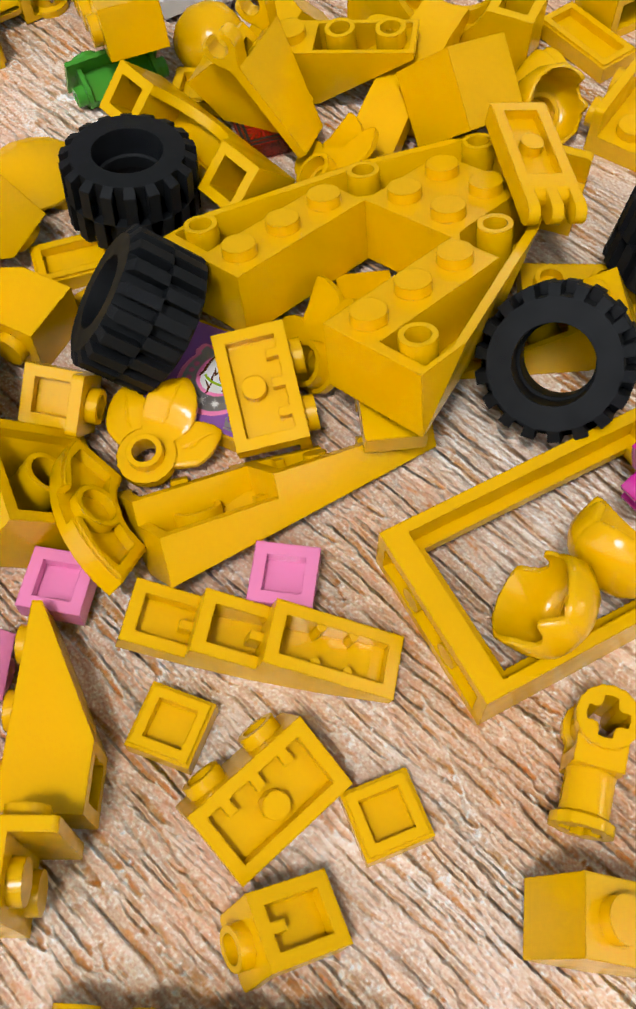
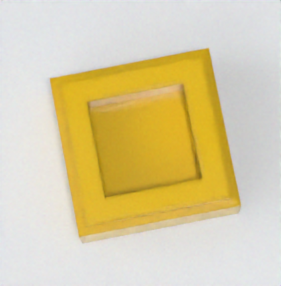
(171, 727)
(386, 817)

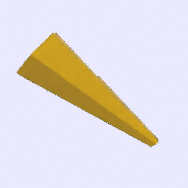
(227, 511)

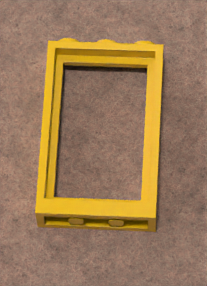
(438, 613)

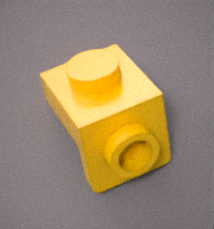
(62, 398)

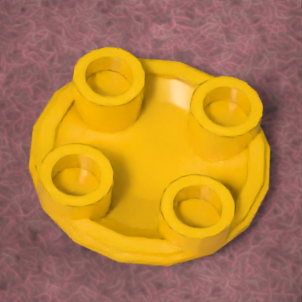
(34, 170)

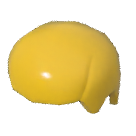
(196, 25)
(560, 90)
(607, 546)
(547, 607)

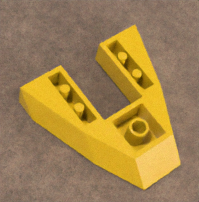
(425, 212)

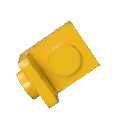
(282, 929)

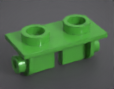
(92, 71)

